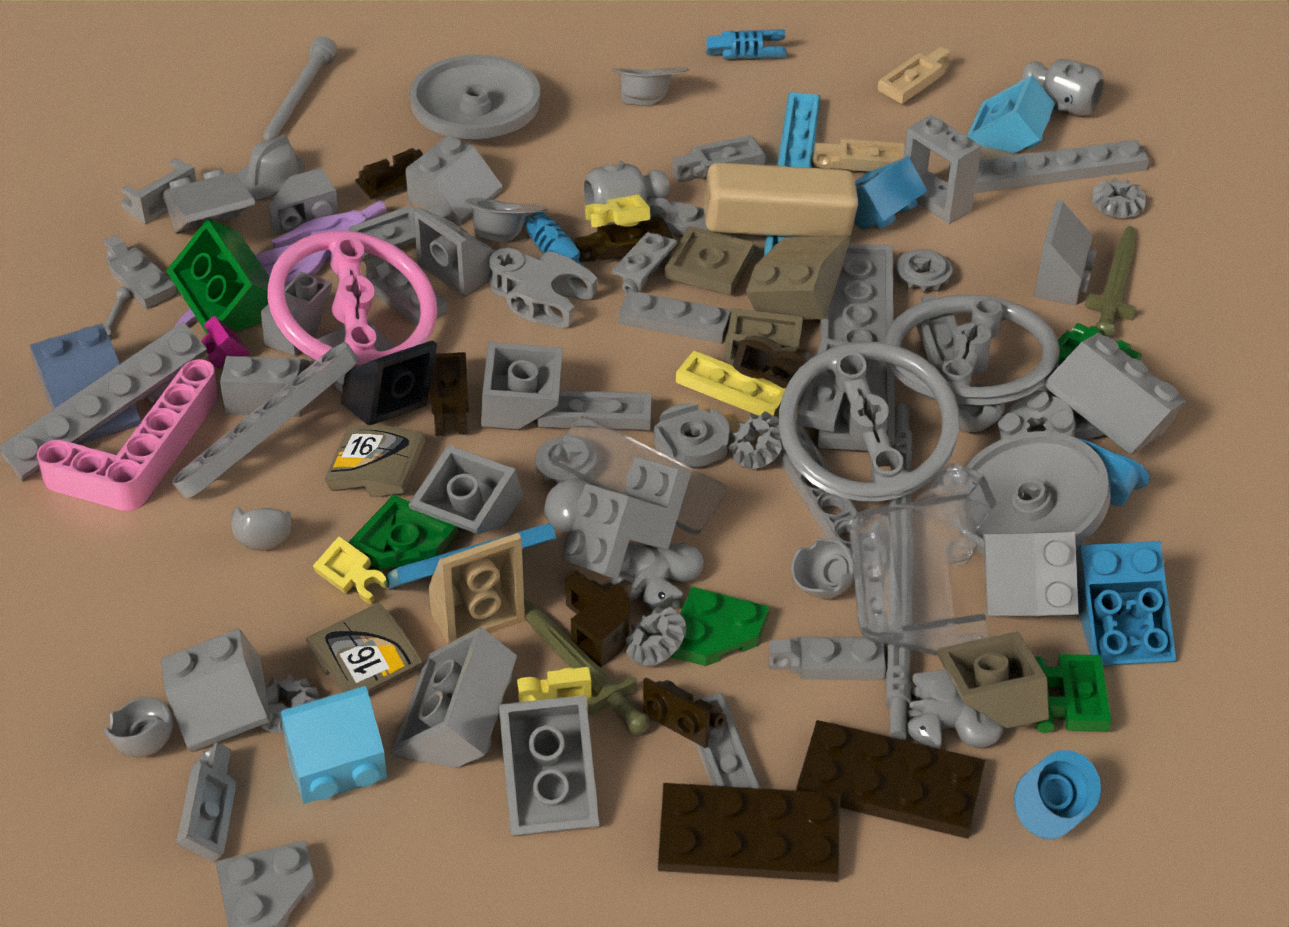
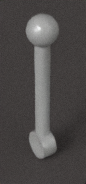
(122, 295)

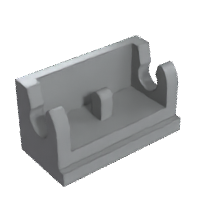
(149, 201)

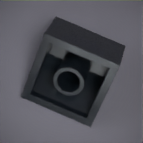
(390, 384)

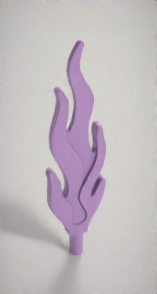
(314, 262)

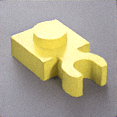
(623, 211)
(347, 567)
(559, 684)

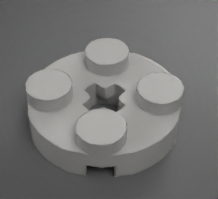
(1036, 410)
(697, 451)

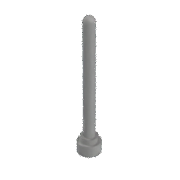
(321, 53)

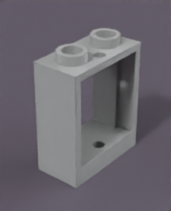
(943, 199)

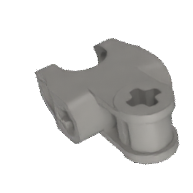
(538, 284)

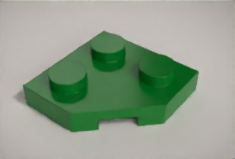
(402, 536)
(718, 626)

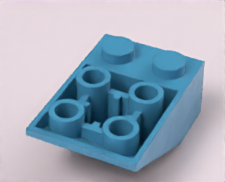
(1125, 603)

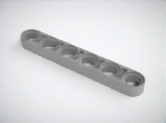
(265, 420)
(817, 498)

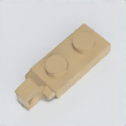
(914, 75)
(857, 154)

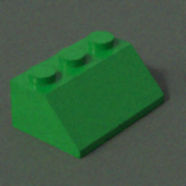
(221, 277)

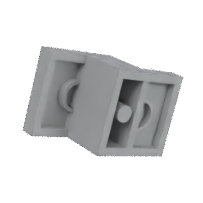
(611, 519)

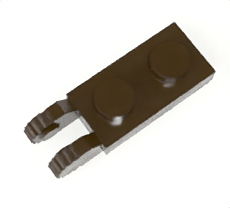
(449, 390)

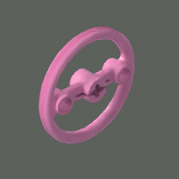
(347, 254)

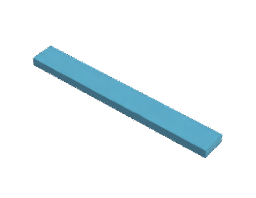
(797, 139)

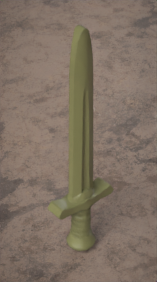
(1111, 303)
(606, 691)

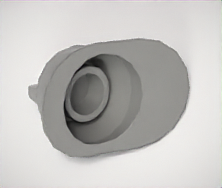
(645, 86)
(270, 167)
(499, 219)

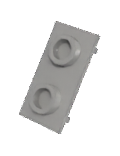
(643, 260)

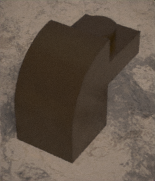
(600, 617)

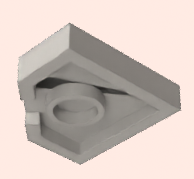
(265, 885)

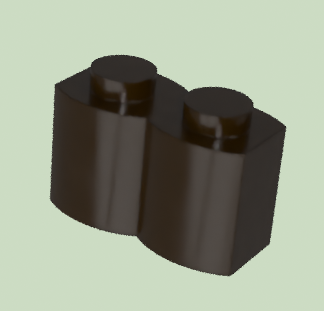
(765, 358)

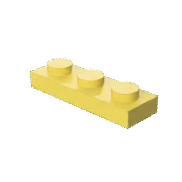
(728, 385)

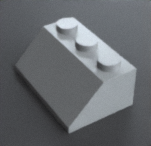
(1116, 393)
(456, 701)

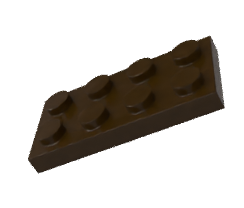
(893, 778)
(749, 832)

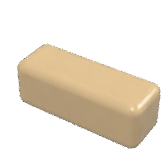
(779, 200)

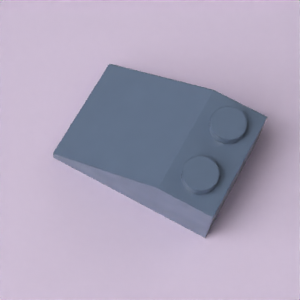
(73, 363)

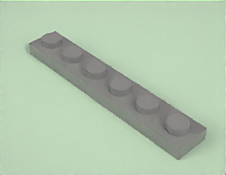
(1060, 166)
(104, 398)

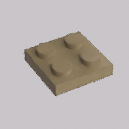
(709, 260)

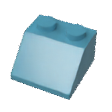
(1013, 117)
(333, 745)

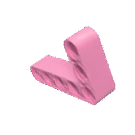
(134, 473)

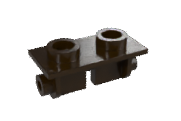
(382, 178)
(679, 713)

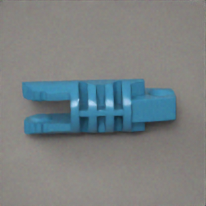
(746, 44)
(551, 237)

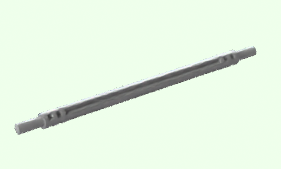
(898, 673)

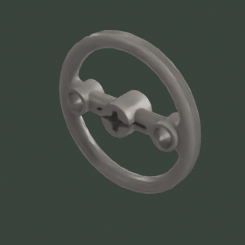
(972, 347)
(884, 484)

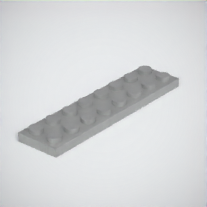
(862, 313)

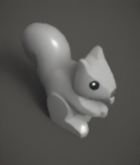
(650, 568)
(944, 709)

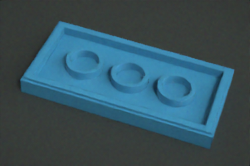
(426, 568)

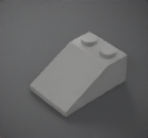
(215, 198)
(548, 766)

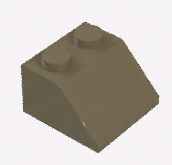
(998, 679)

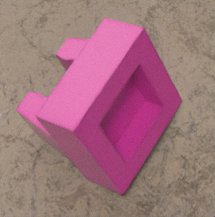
(222, 342)

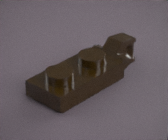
(618, 240)

